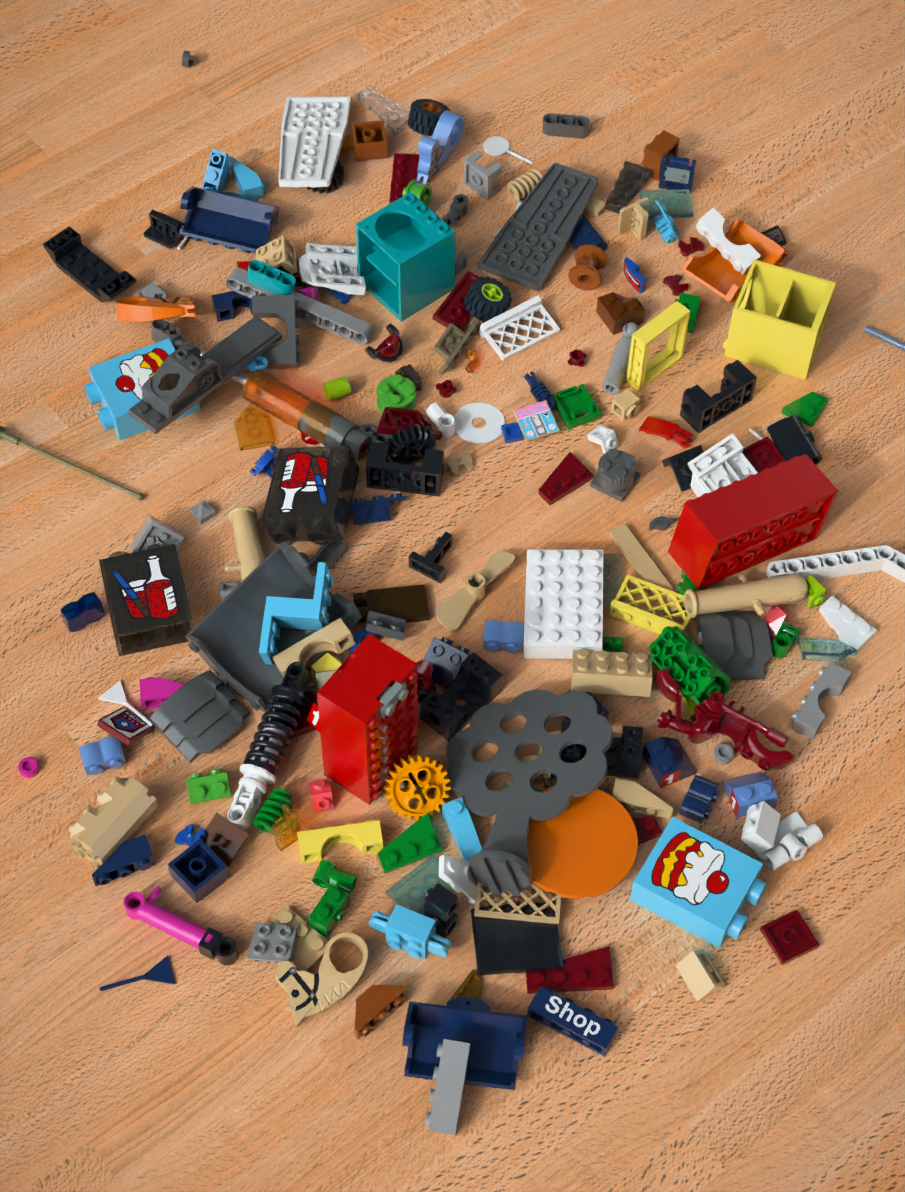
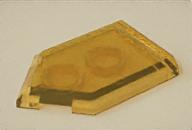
(254, 429)

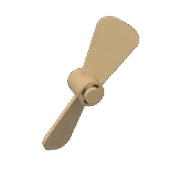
(455, 609)

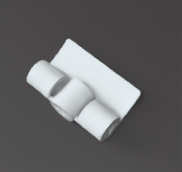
(791, 841)

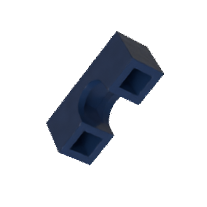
(227, 302)

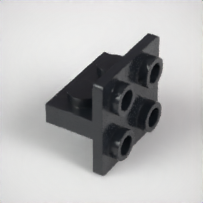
(163, 229)

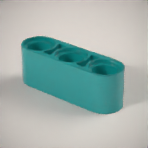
(270, 278)

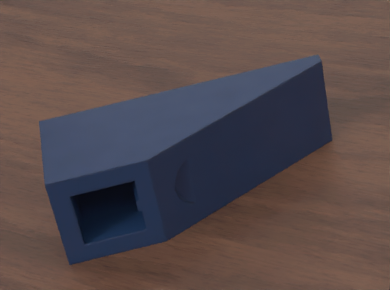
(128, 858)

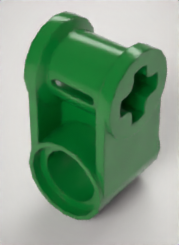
(785, 639)

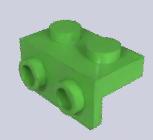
(208, 787)

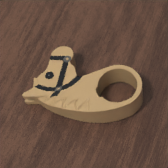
(318, 992)

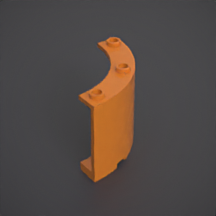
(720, 274)

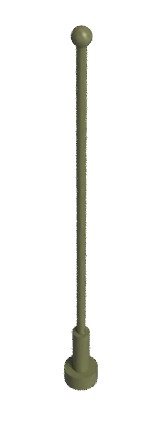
(9, 437)

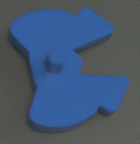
(343, 297)
(186, 837)

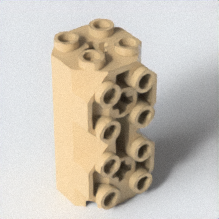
(118, 816)

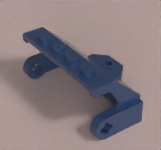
(227, 219)
(494, 1038)

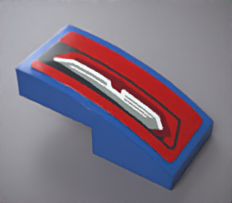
(634, 278)

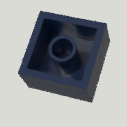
(198, 870)

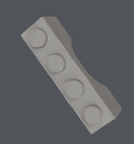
(831, 683)

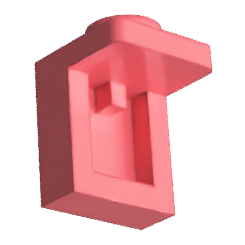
(321, 795)

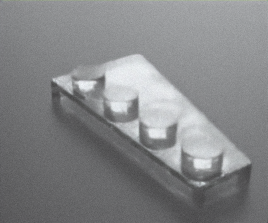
(392, 113)

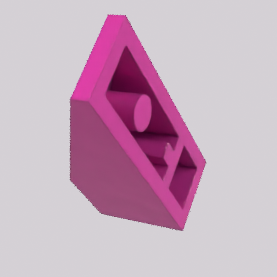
(155, 691)

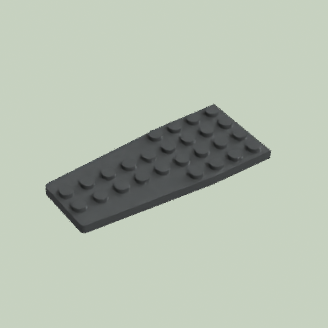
(540, 228)

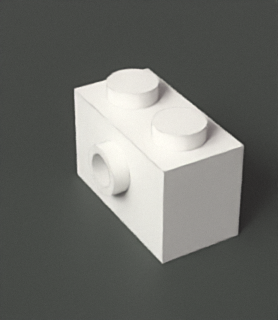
(760, 827)

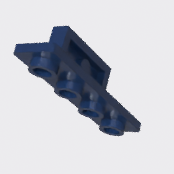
(374, 510)

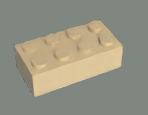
(611, 673)

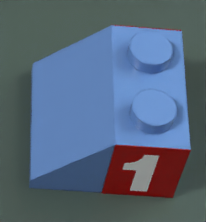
(749, 791)

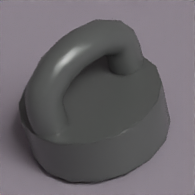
(186, 59)

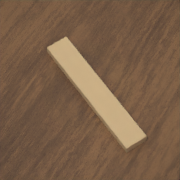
(642, 562)

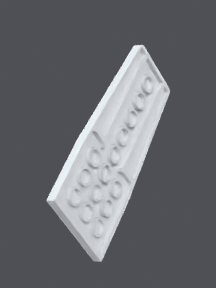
(311, 140)

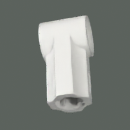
(443, 420)

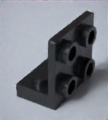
(680, 466)

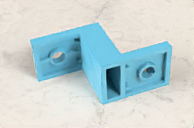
(295, 613)

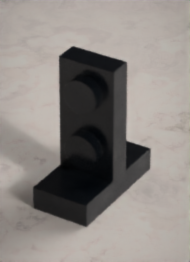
(429, 564)

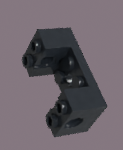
(736, 390)
(390, 475)
(477, 686)
(623, 756)

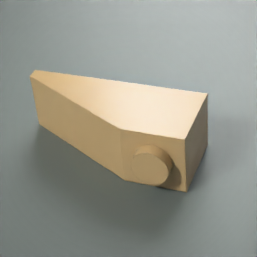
(640, 800)

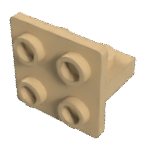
(634, 218)

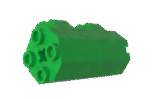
(688, 664)

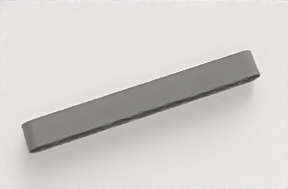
(309, 310)

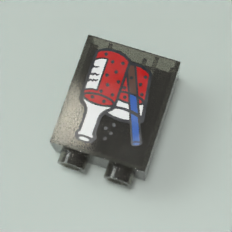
(311, 494)
(146, 598)

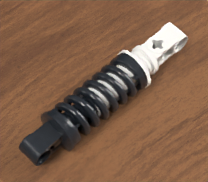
(268, 744)

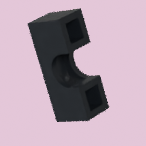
(440, 906)

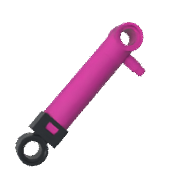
(209, 941)

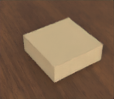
(595, 206)

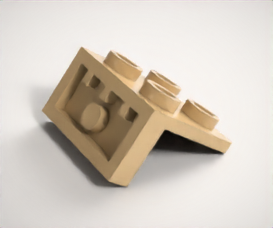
(279, 253)

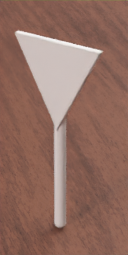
(117, 695)

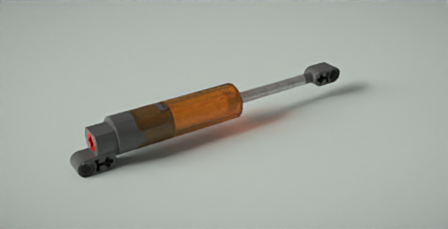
(291, 405)

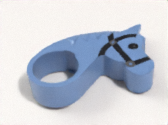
(437, 150)

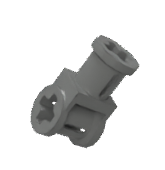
(457, 210)

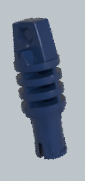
(539, 390)

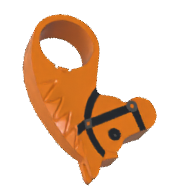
(151, 309)

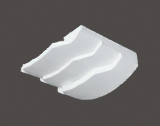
(332, 268)
(719, 466)

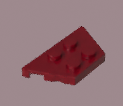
(396, 418)

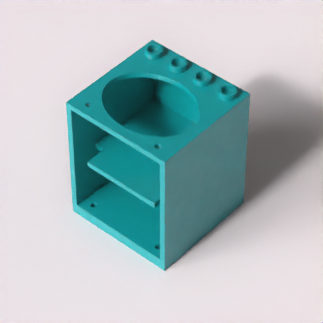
(406, 256)

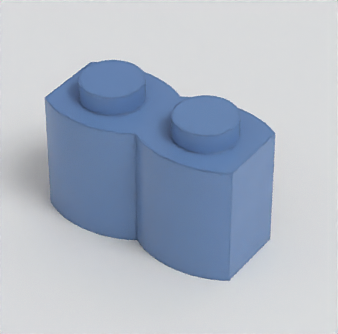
(503, 636)
(102, 755)

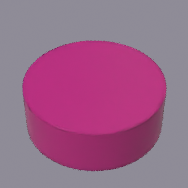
(28, 767)

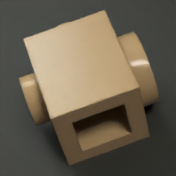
(625, 404)

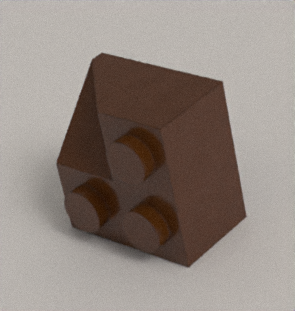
(618, 311)

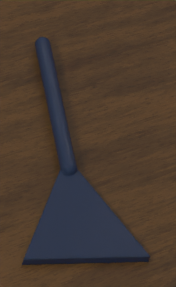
(160, 973)

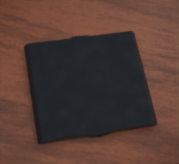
(514, 944)

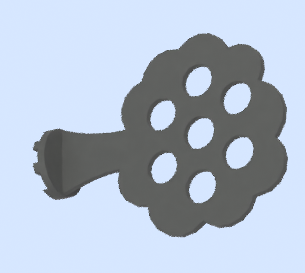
(504, 858)

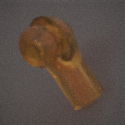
(474, 359)

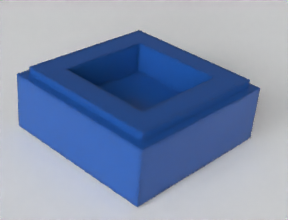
(511, 432)

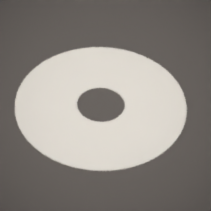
(468, 432)

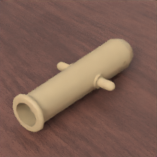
(247, 541)
(747, 595)

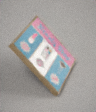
(536, 421)

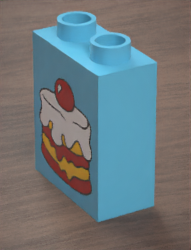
(119, 386)
(698, 883)

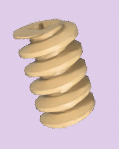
(524, 184)

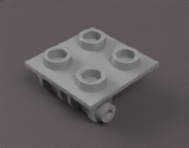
(272, 943)

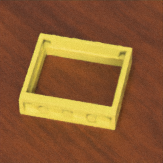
(639, 370)

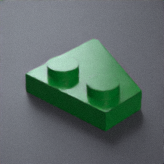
(806, 408)

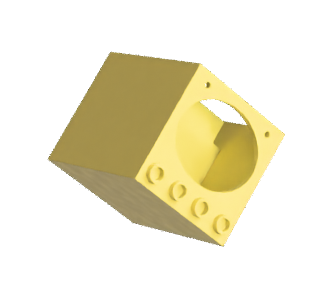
(779, 319)

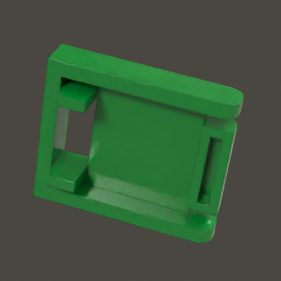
(573, 404)

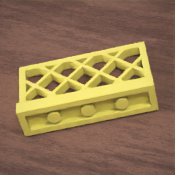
(647, 618)

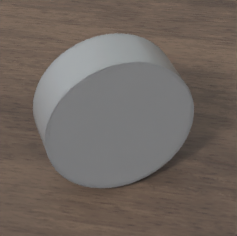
(723, 753)

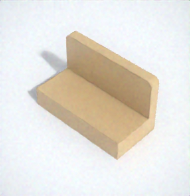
(700, 974)

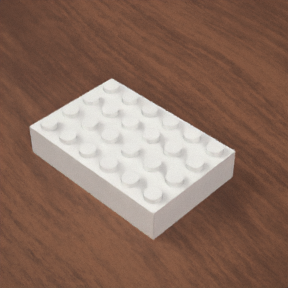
(563, 603)

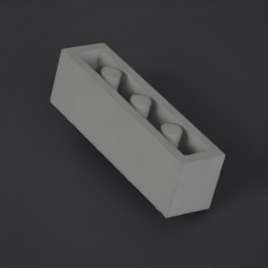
(449, 1086)

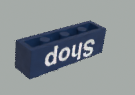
(572, 1021)

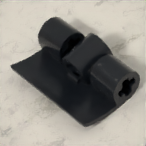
(793, 439)

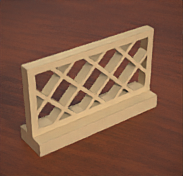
(517, 909)

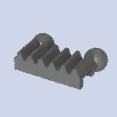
(328, 554)

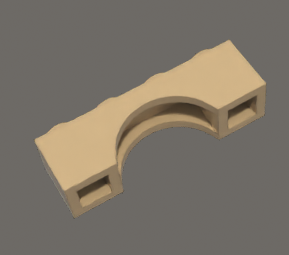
(332, 637)

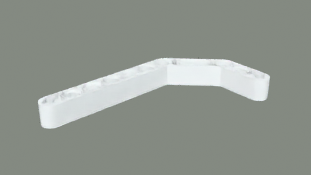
(842, 564)

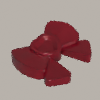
(694, 246)
(673, 284)

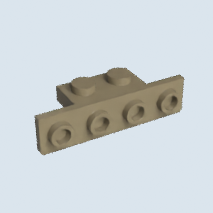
(451, 341)

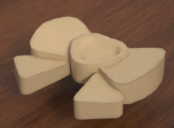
(453, 463)

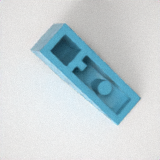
(247, 180)
(461, 828)

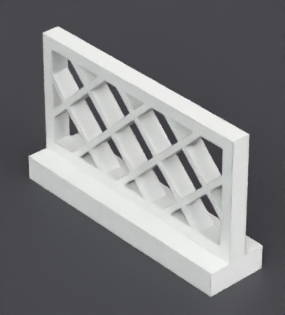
(509, 319)

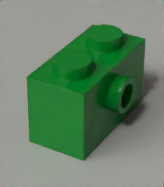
(329, 910)

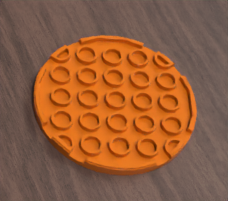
(584, 848)

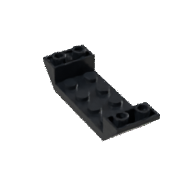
(86, 267)

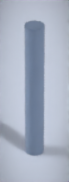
(884, 337)

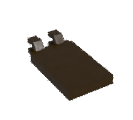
(399, 602)

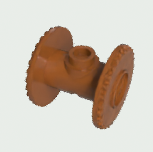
(588, 262)

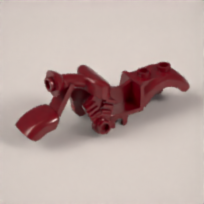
(715, 718)

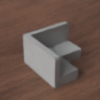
(156, 532)

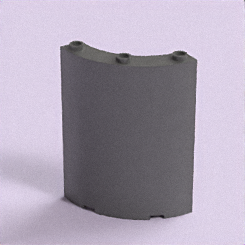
(232, 631)

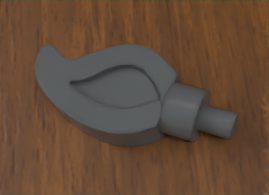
(661, 523)

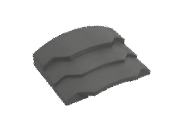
(736, 643)
(199, 716)

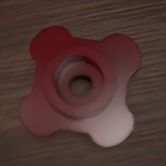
(577, 358)
(446, 389)

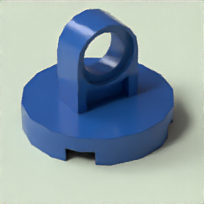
(265, 462)

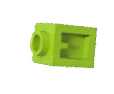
(815, 592)

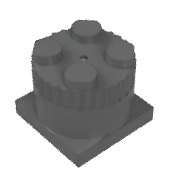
(615, 474)

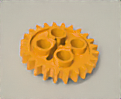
(401, 796)

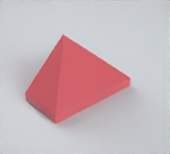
(775, 618)

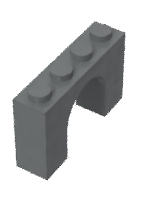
(282, 308)

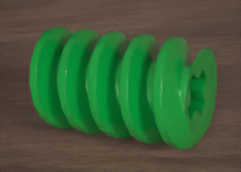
(272, 810)

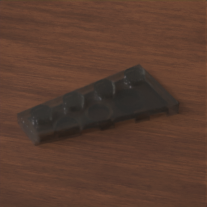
(630, 182)

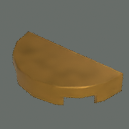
(470, 987)

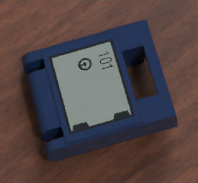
(676, 173)

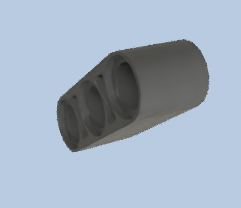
(566, 125)

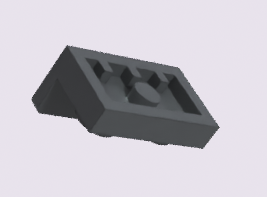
(385, 625)

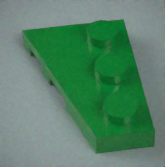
(410, 846)

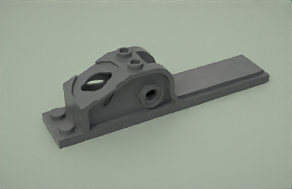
(199, 375)

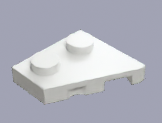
(455, 873)

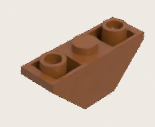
(375, 1006)

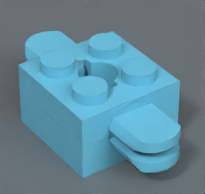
(410, 932)

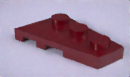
(565, 479)

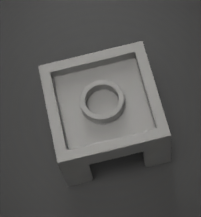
(480, 178)

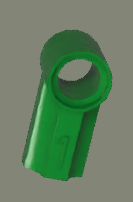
(329, 874)

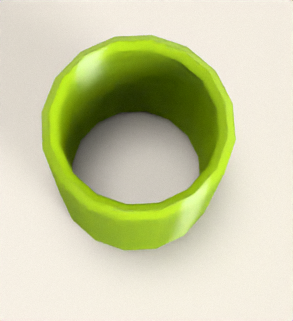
(336, 388)

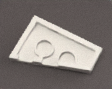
(847, 624)

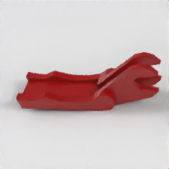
(667, 430)

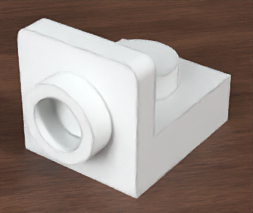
(604, 437)

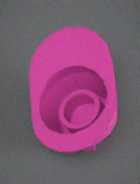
(310, 291)

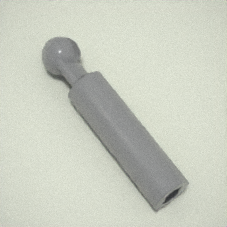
(619, 360)

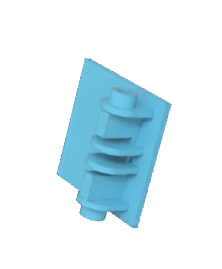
(665, 225)

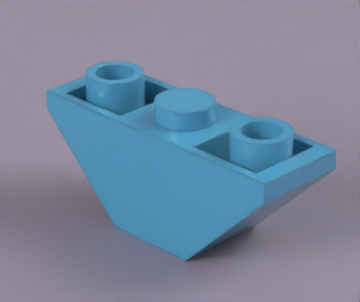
(217, 171)

